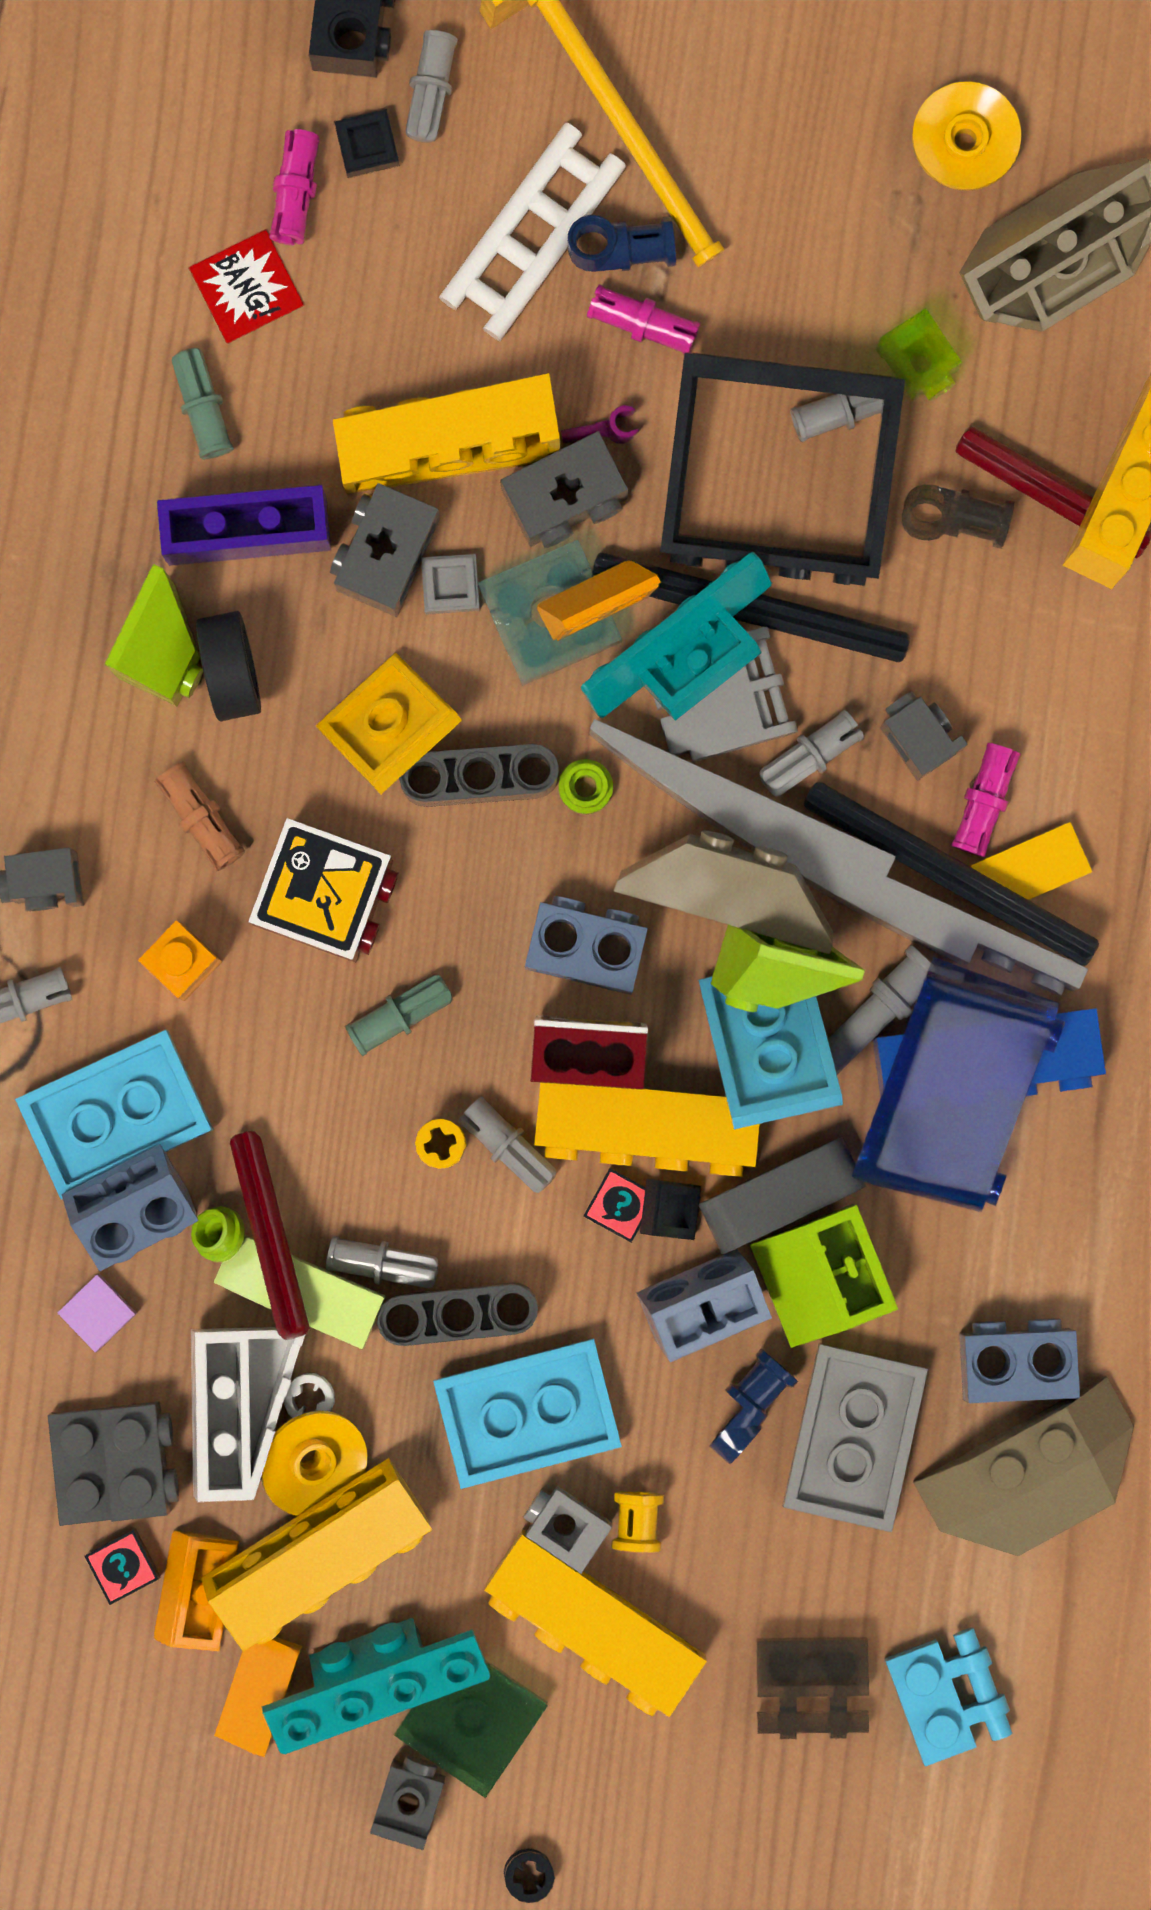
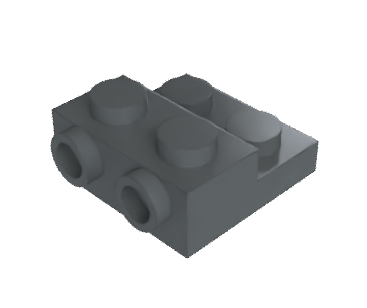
(112, 1463)

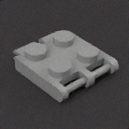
(733, 713)

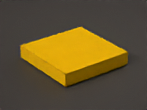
(388, 723)

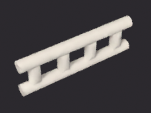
(498, 238)

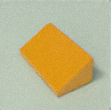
(597, 598)
(183, 1610)
(259, 1680)

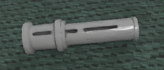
(890, 999)

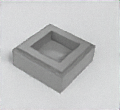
(450, 584)

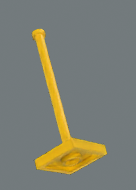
(618, 113)

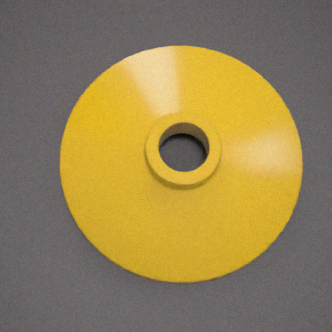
(969, 110)
(337, 1460)

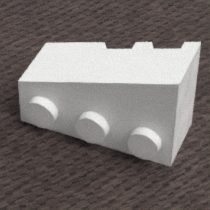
(236, 1406)

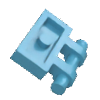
(931, 1700)

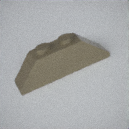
(1062, 247)
(731, 887)
(1034, 1474)

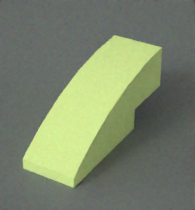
(330, 1301)

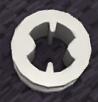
(296, 1388)

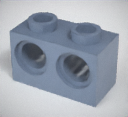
(583, 960)
(127, 1202)
(704, 1305)
(1019, 1377)

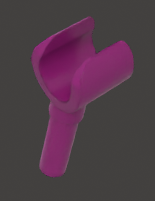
(606, 428)

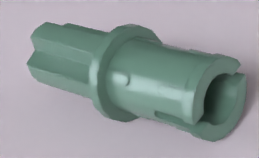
(201, 404)
(399, 1014)

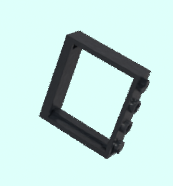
(792, 562)

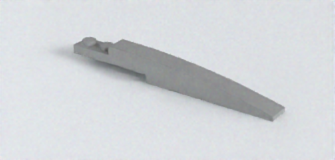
(838, 865)

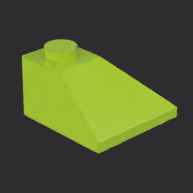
(157, 643)
(776, 973)

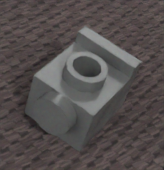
(920, 734)
(42, 879)
(405, 1826)

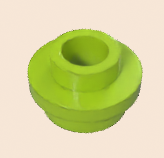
(594, 771)
(207, 1231)

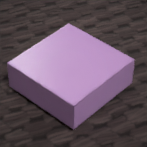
(97, 1313)

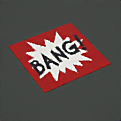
(246, 286)

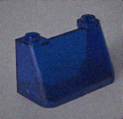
(957, 1088)

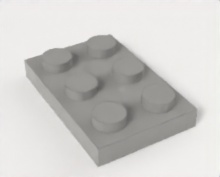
(855, 1437)

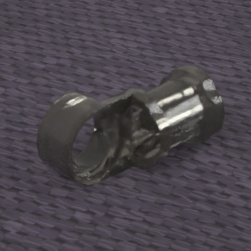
(959, 515)

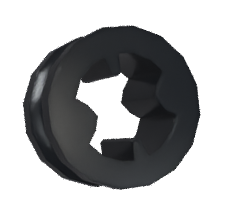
(515, 1885)

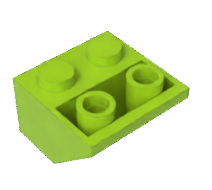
(824, 1276)

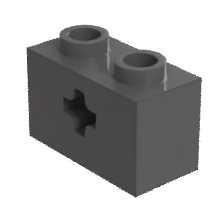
(580, 465)
(410, 530)

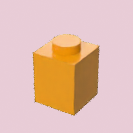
(180, 960)

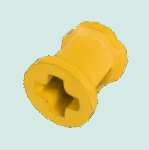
(425, 1136)
(637, 1521)

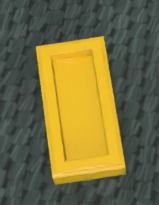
(1038, 863)

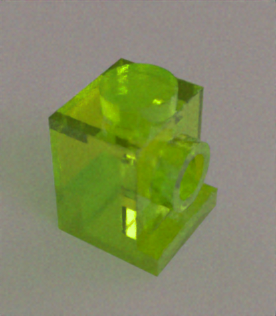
(920, 338)

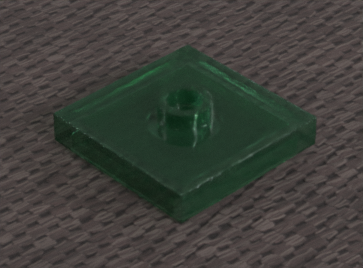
(474, 1729)

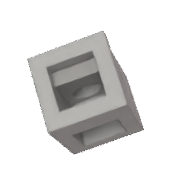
(574, 1547)

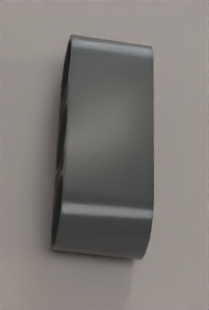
(505, 787)
(781, 1195)
(434, 1329)

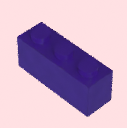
(244, 525)

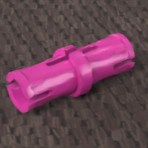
(294, 187)
(643, 319)
(986, 799)

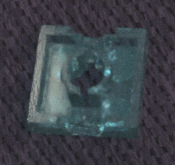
(511, 601)

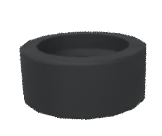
(228, 666)

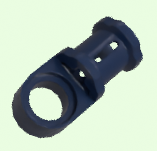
(625, 245)
(755, 1395)

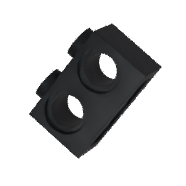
(337, 17)

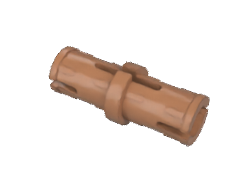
(199, 816)

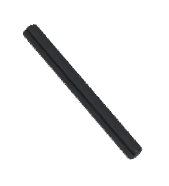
(782, 615)
(951, 873)

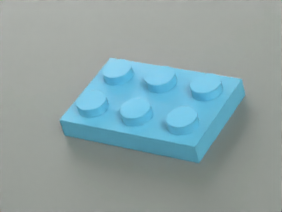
(771, 1059)
(114, 1111)
(527, 1413)

